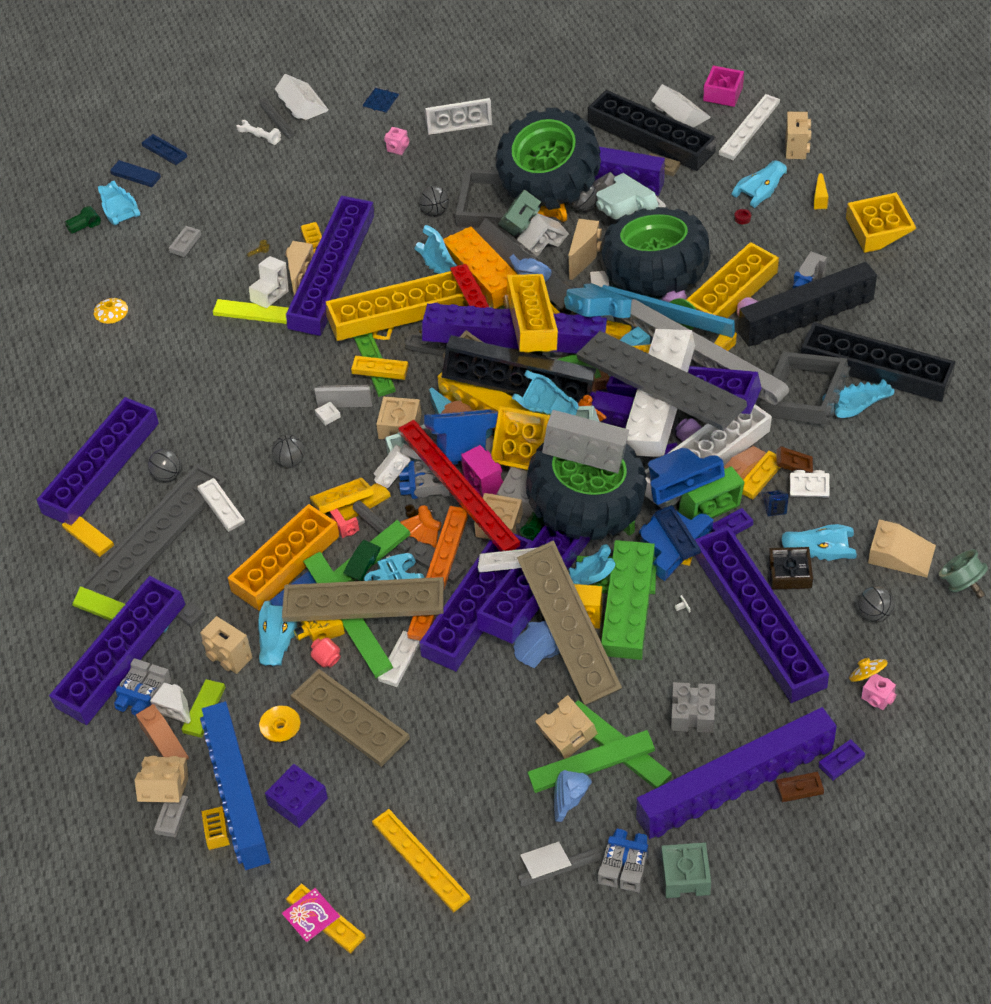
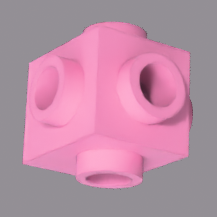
(396, 140)
(879, 691)

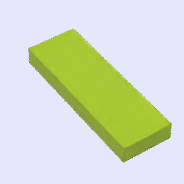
(97, 604)
(208, 695)

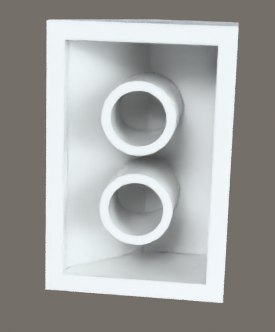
(300, 98)
(678, 107)

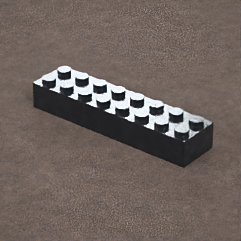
(651, 130)
(807, 304)
(880, 360)
(505, 368)

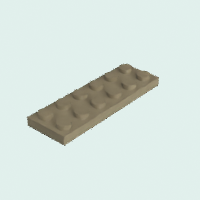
(350, 717)

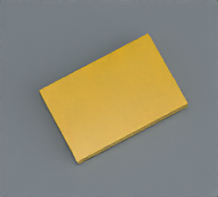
(341, 495)

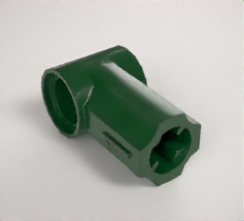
(87, 217)
(532, 527)

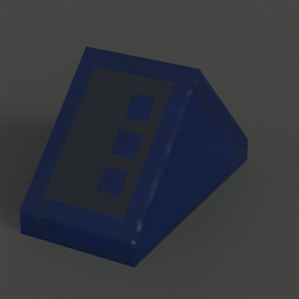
(775, 502)

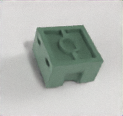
(519, 213)
(685, 869)

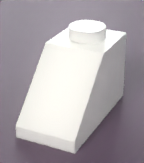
(172, 702)

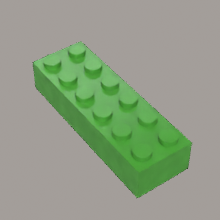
(628, 599)

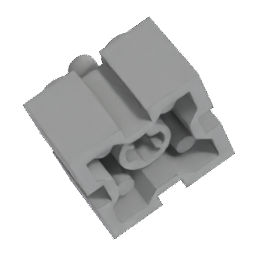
(693, 707)

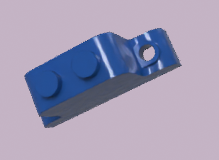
(460, 430)
(681, 473)
(666, 556)

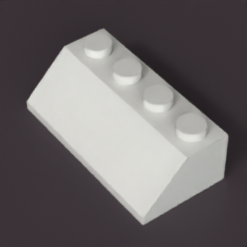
(458, 116)

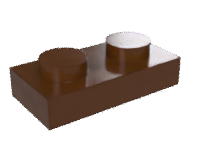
(794, 460)
(799, 787)

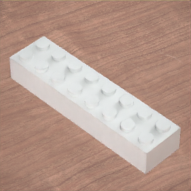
(651, 418)
(709, 441)

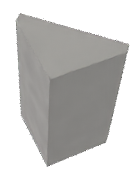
(345, 395)

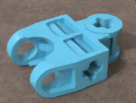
(395, 569)

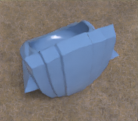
(530, 266)
(535, 644)
(568, 792)

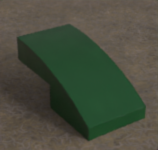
(361, 559)

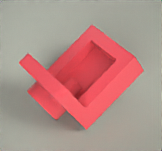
(345, 528)

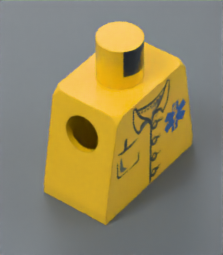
(319, 629)

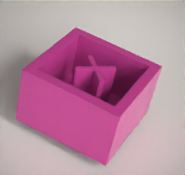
(723, 86)
(481, 471)

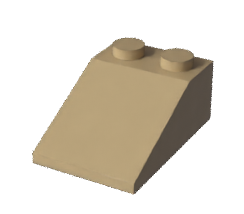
(584, 246)
(299, 257)
(900, 549)

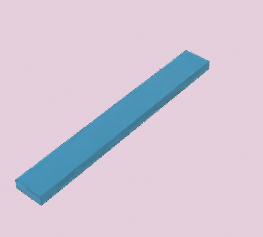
(683, 314)

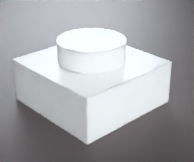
(327, 413)

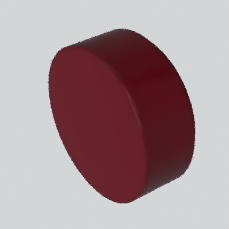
(742, 216)

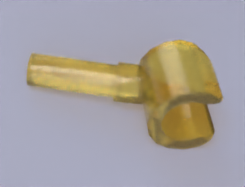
(263, 248)

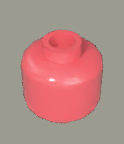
(325, 652)

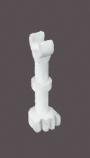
(272, 137)

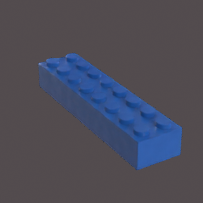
(234, 786)

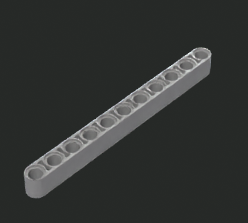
(707, 352)

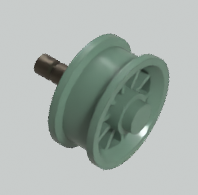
(964, 572)

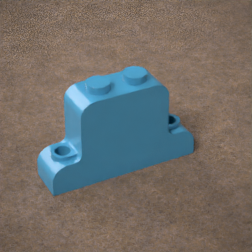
(597, 301)

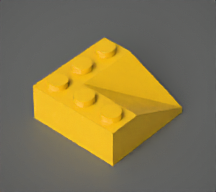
(879, 221)
(518, 436)

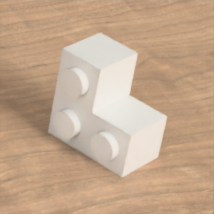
(541, 232)
(272, 282)

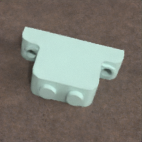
(625, 197)

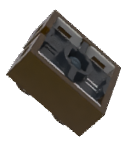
(790, 568)

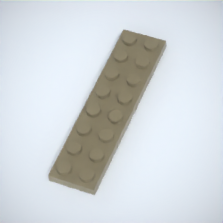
(363, 599)
(569, 623)

